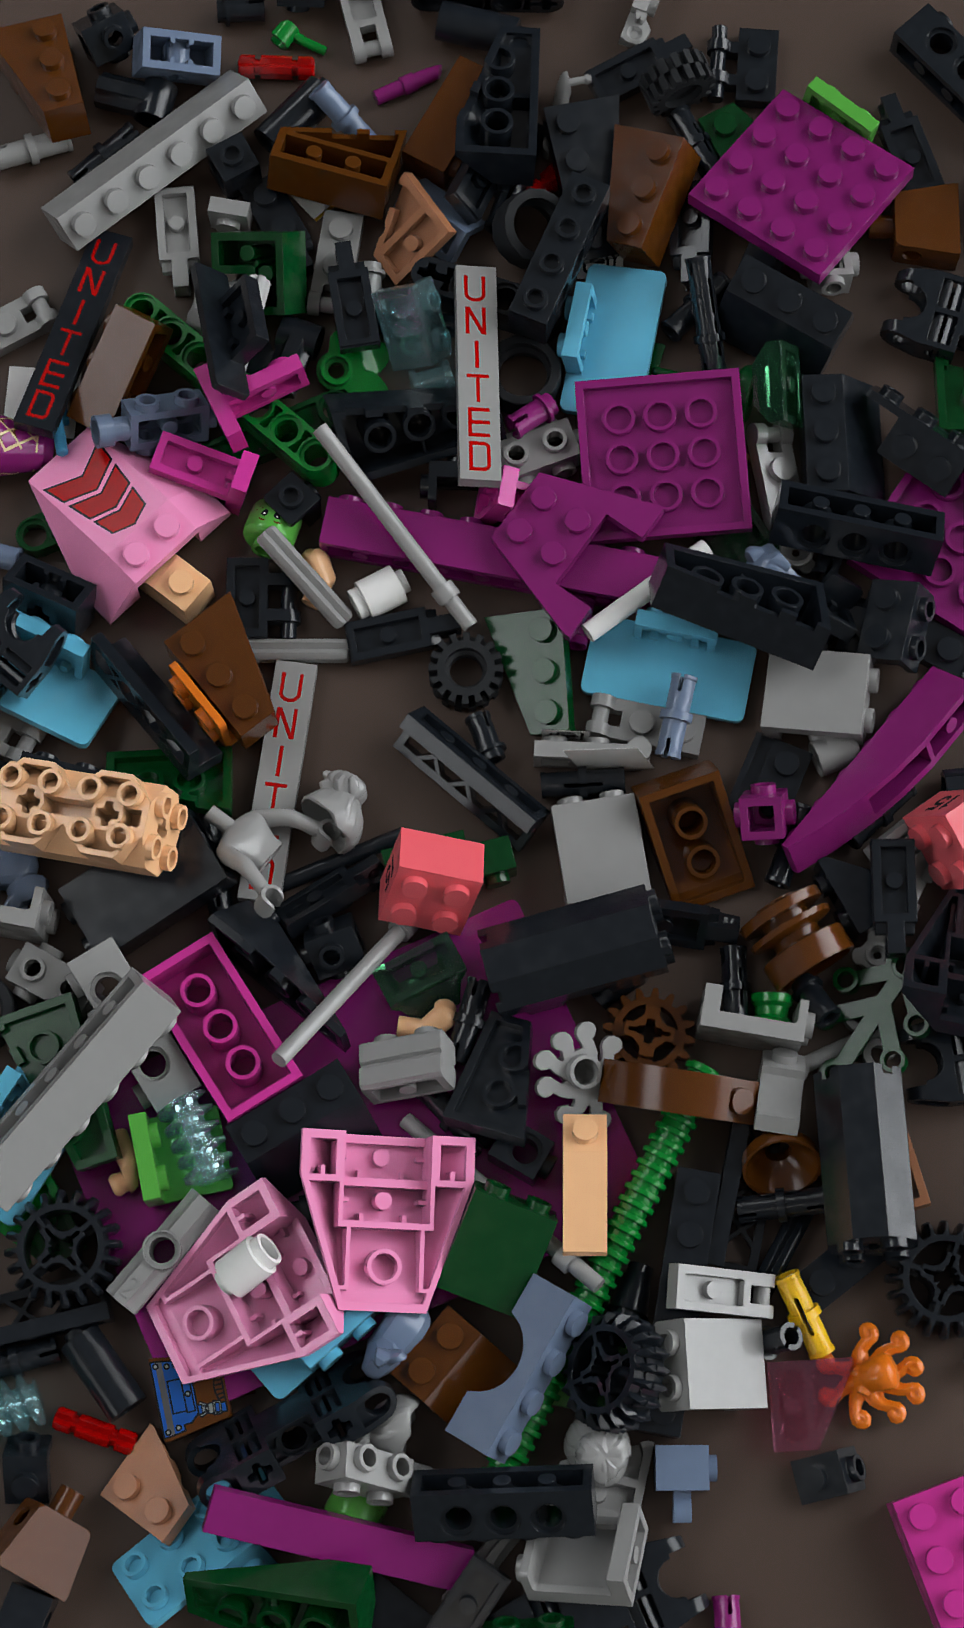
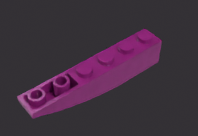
(884, 768)

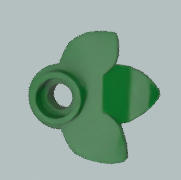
(359, 368)

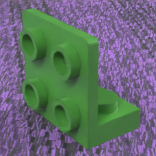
(157, 1165)

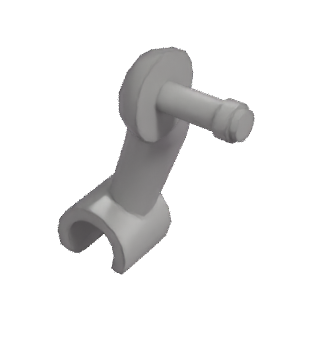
(562, 96)

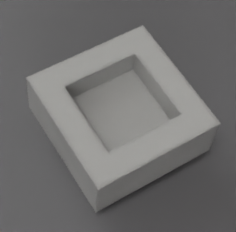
(229, 214)

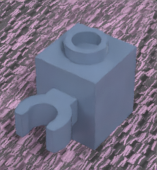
(682, 1471)

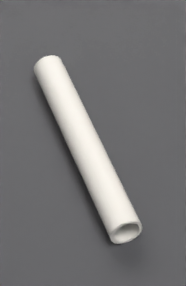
(625, 605)

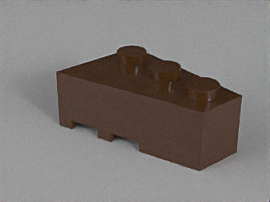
(43, 73)
(647, 191)

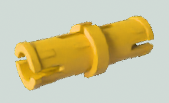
(815, 1340)

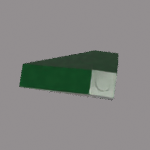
(284, 1595)

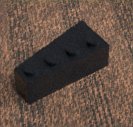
(396, 427)
(743, 602)

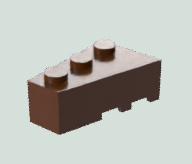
(337, 169)
(224, 668)

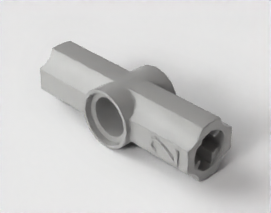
(143, 1273)

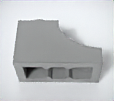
(780, 1091)

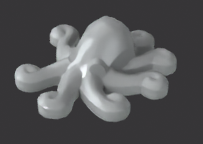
(577, 1069)

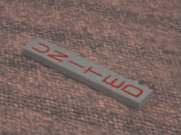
(477, 377)
(283, 759)

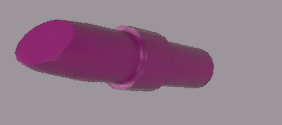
(407, 84)

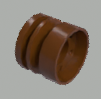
(796, 937)

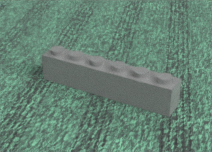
(153, 159)
(79, 1081)

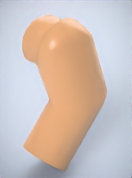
(321, 563)
(440, 1017)
(128, 1177)

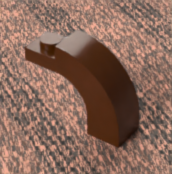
(678, 1091)

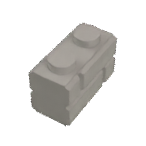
(407, 1065)

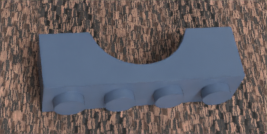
(496, 1417)

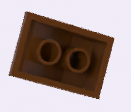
(693, 834)
(450, 1363)

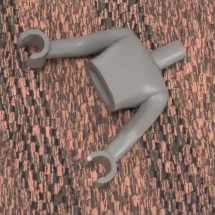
(251, 845)

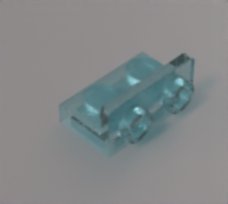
(413, 324)

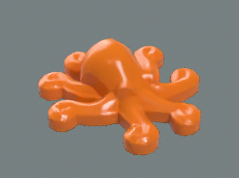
(880, 1375)

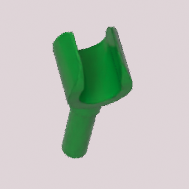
(287, 32)

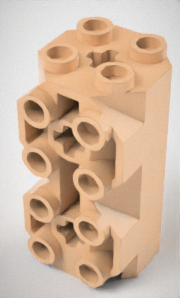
(89, 817)

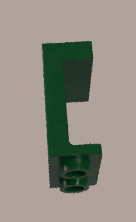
(497, 1246)

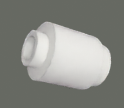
(379, 592)
(247, 1265)

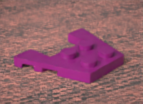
(552, 530)

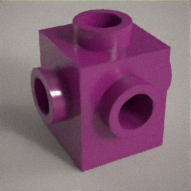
(757, 826)

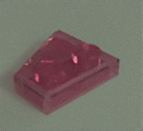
(805, 1400)

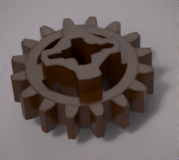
(668, 1037)

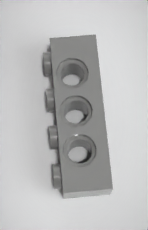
(178, 1077)

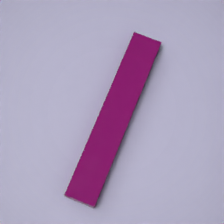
(333, 1537)

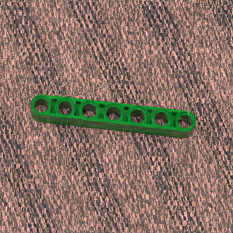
(266, 429)

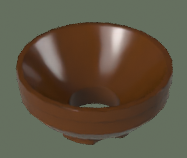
(790, 1169)

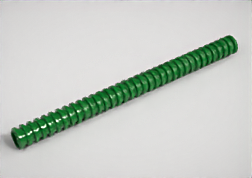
(621, 1234)

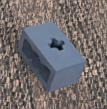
(176, 56)

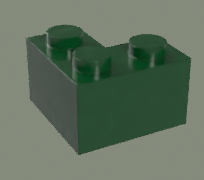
(273, 254)

